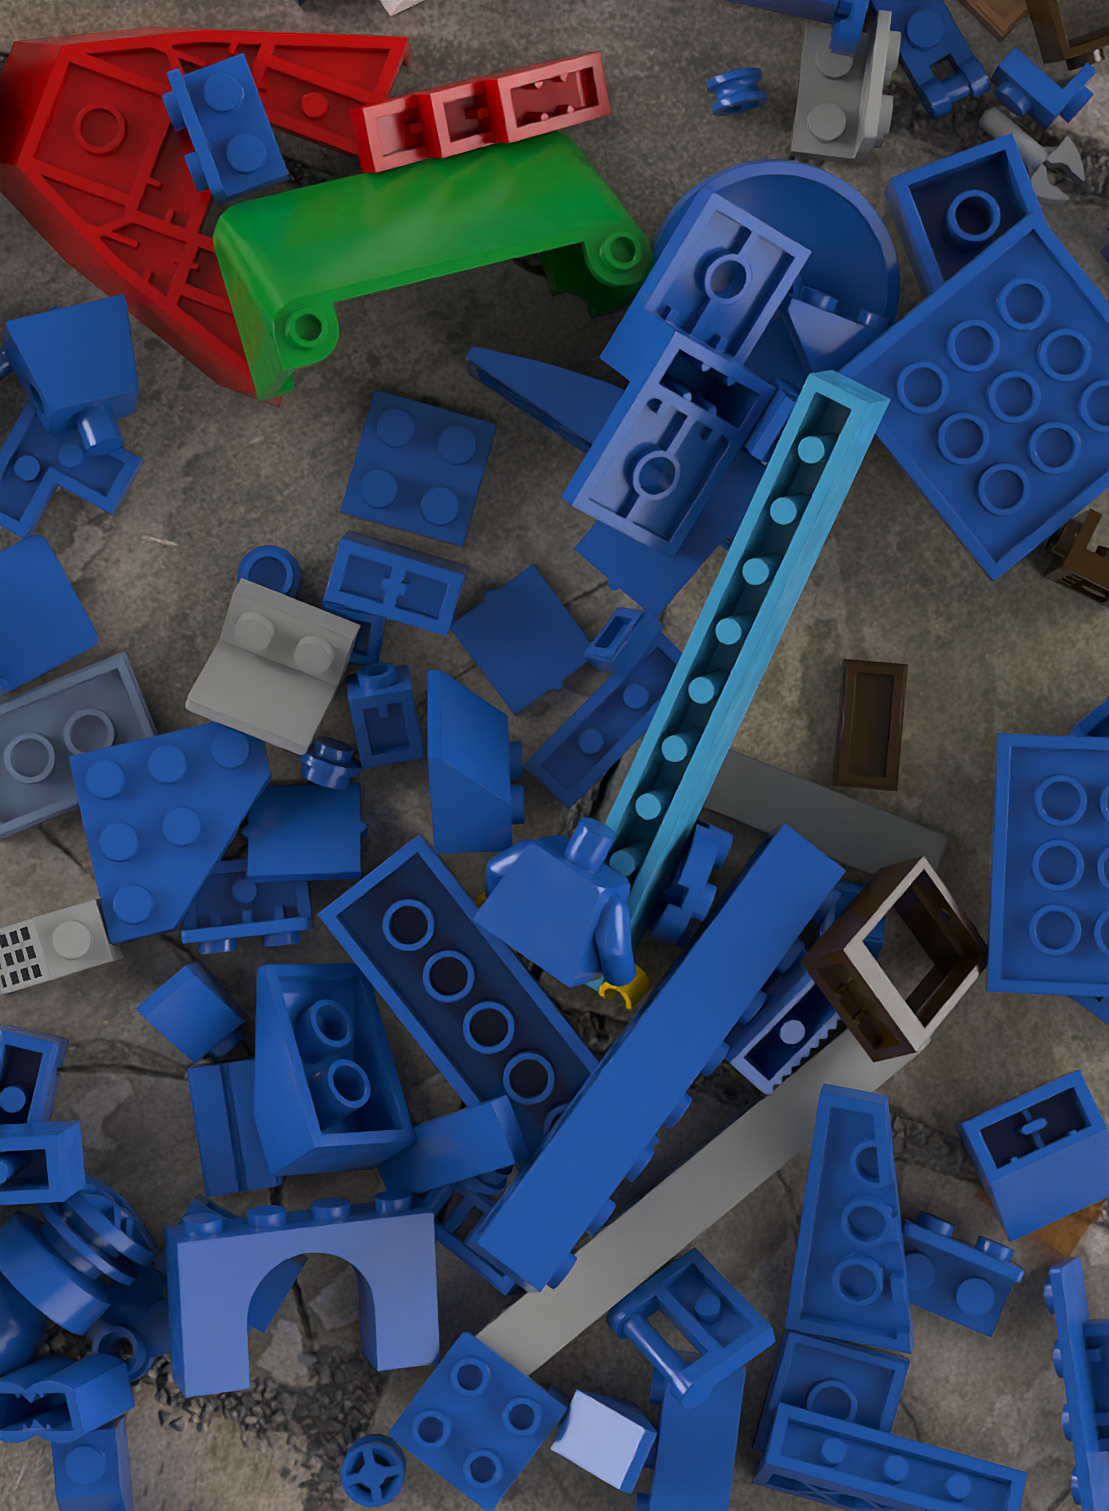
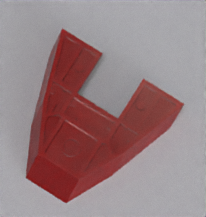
(108, 175)

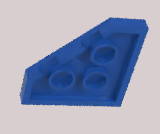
(163, 819)

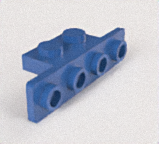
(1083, 1362)

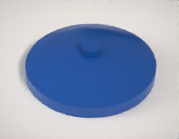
(826, 215)

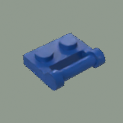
(705, 1312)

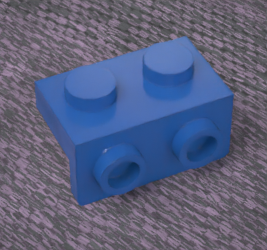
(235, 908)

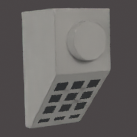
(54, 946)

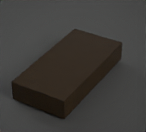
(870, 725)

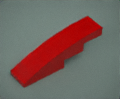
(480, 112)

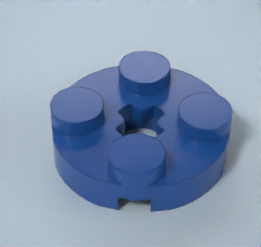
(687, 890)

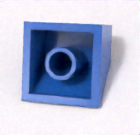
(471, 770)

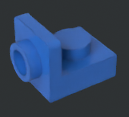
(384, 715)

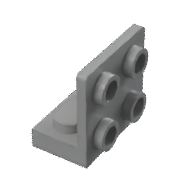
(841, 96)
(274, 667)

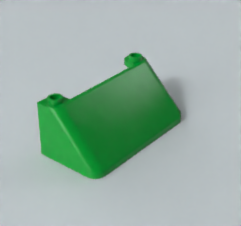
(416, 222)

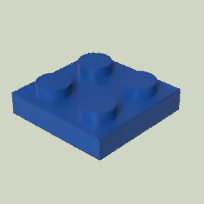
(418, 468)

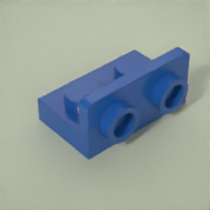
(228, 130)
(956, 1277)

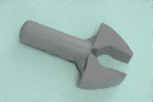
(1037, 157)

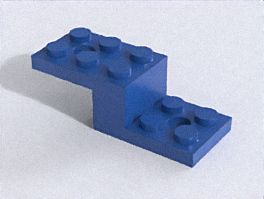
(686, 373)

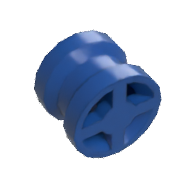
(374, 1483)

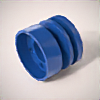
(63, 1259)

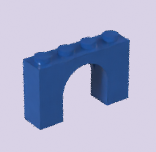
(220, 1262)

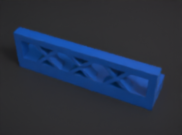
(877, 1470)

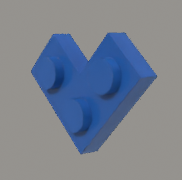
(39, 462)

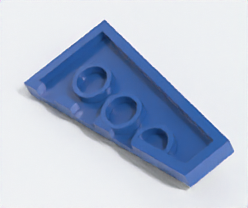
(850, 1237)

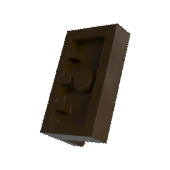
(1075, 565)

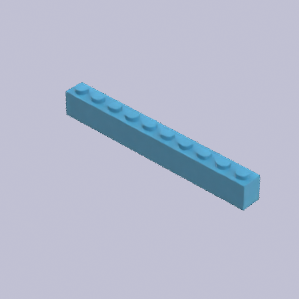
(738, 633)

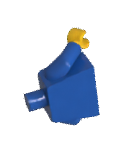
(565, 910)

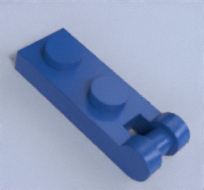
(927, 40)

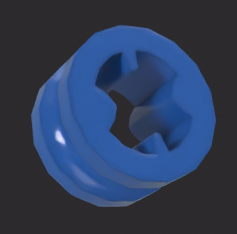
(736, 91)

